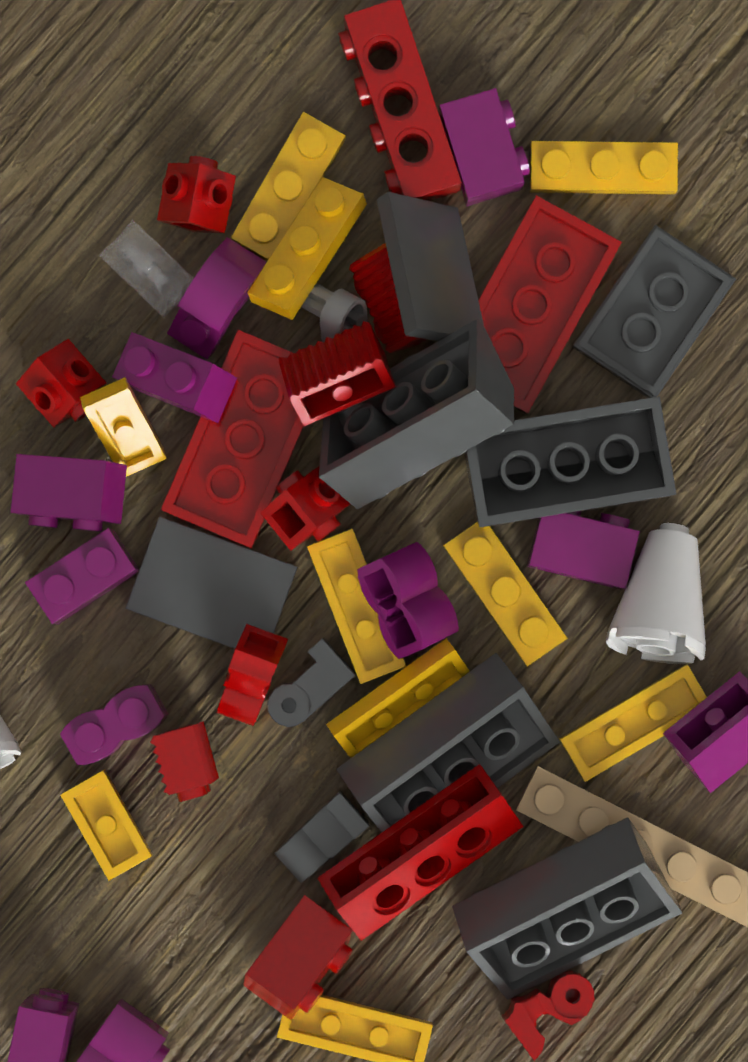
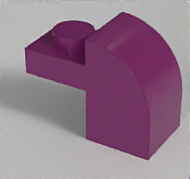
(215, 297)

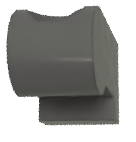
(298, 700)
(322, 837)

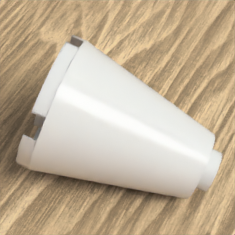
(663, 601)

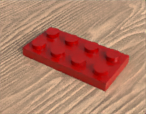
(542, 293)
(242, 458)

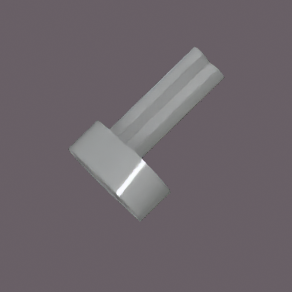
(336, 310)

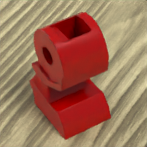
(250, 674)
(567, 999)

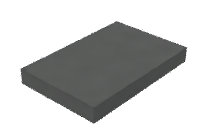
(428, 266)
(654, 313)
(209, 584)

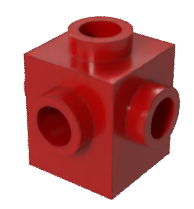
(196, 196)
(58, 382)
(304, 509)

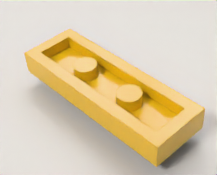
(603, 167)
(288, 185)
(307, 248)
(337, 565)
(505, 592)
(397, 698)
(632, 723)
(359, 1031)

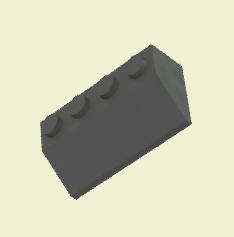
(439, 410)
(571, 463)
(473, 722)
(565, 909)

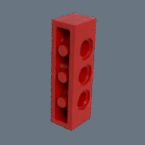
(388, 28)
(419, 852)

